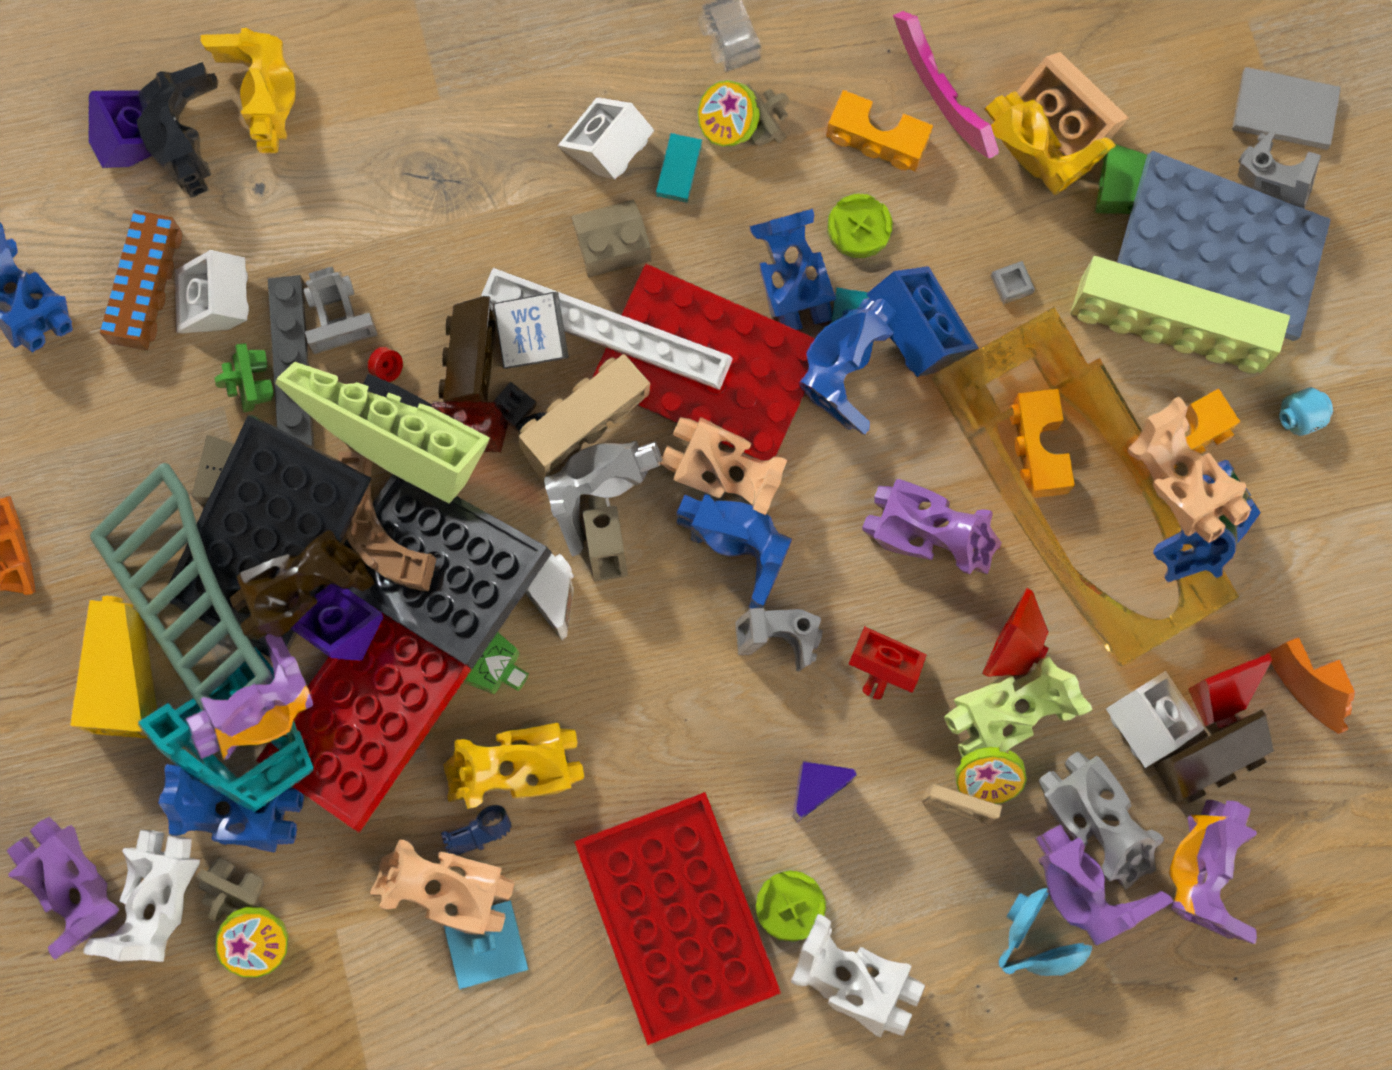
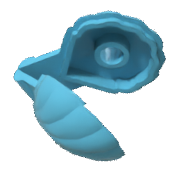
(1049, 963)

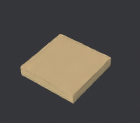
(961, 804)

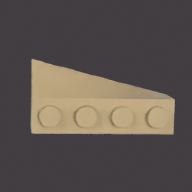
(582, 415)

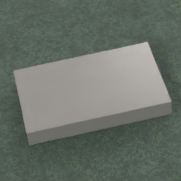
(1293, 106)

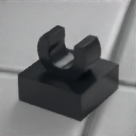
(514, 404)

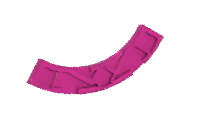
(967, 124)

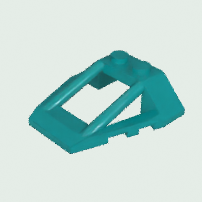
(254, 789)

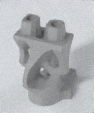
(599, 471)
(1081, 797)

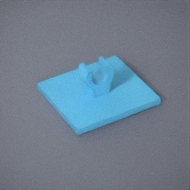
(487, 955)

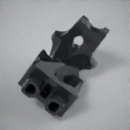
(168, 141)

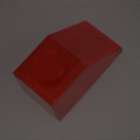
(480, 416)

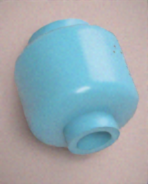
(1306, 411)

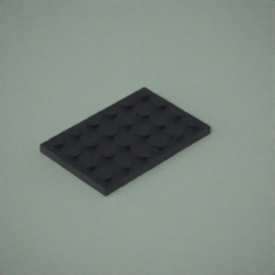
(268, 505)
(476, 576)

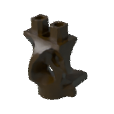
(285, 599)

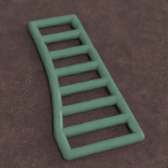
(199, 566)

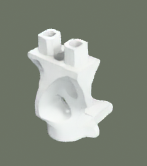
(163, 885)
(862, 997)

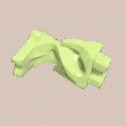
(992, 707)

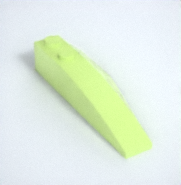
(400, 438)

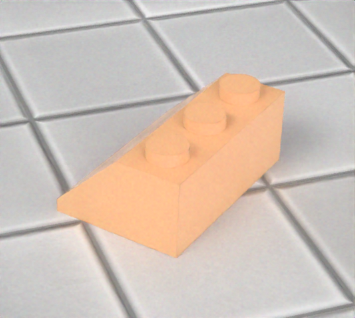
(1072, 104)

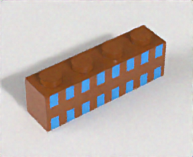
(141, 280)

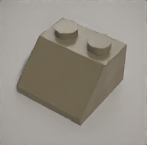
(612, 238)

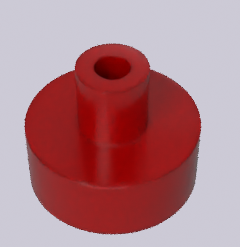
(385, 364)

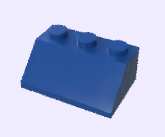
(925, 321)

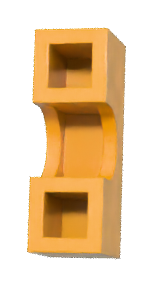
(900, 146)
(1210, 421)
(1042, 472)

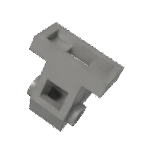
(1280, 181)
(327, 288)
(759, 625)

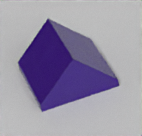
(340, 624)
(818, 784)

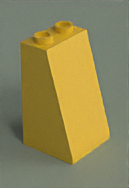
(113, 672)

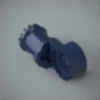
(477, 832)

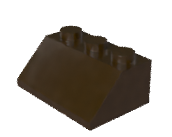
(469, 351)
(1217, 758)

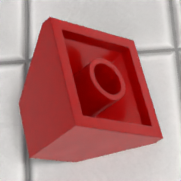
(1020, 640)
(1228, 692)

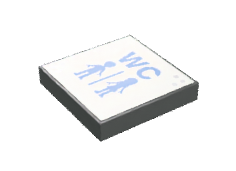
(530, 330)

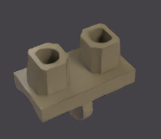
(768, 127)
(217, 883)

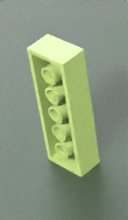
(1179, 315)

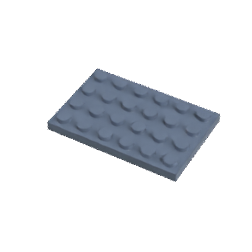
(1224, 238)

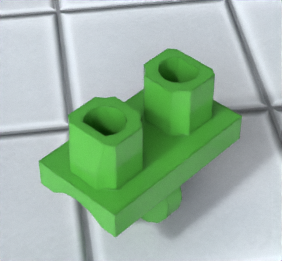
(245, 364)

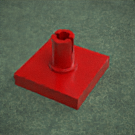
(886, 662)

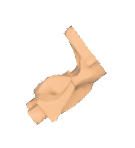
(702, 454)
(1190, 497)
(405, 874)

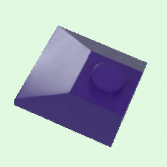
(114, 128)

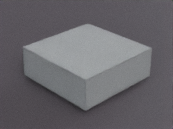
(1012, 282)

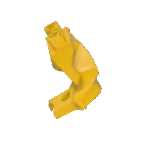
(267, 86)
(1035, 146)
(476, 768)

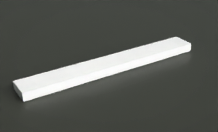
(620, 332)

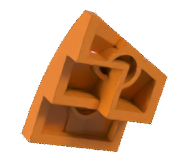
(15, 564)
(1321, 691)

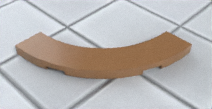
(377, 547)

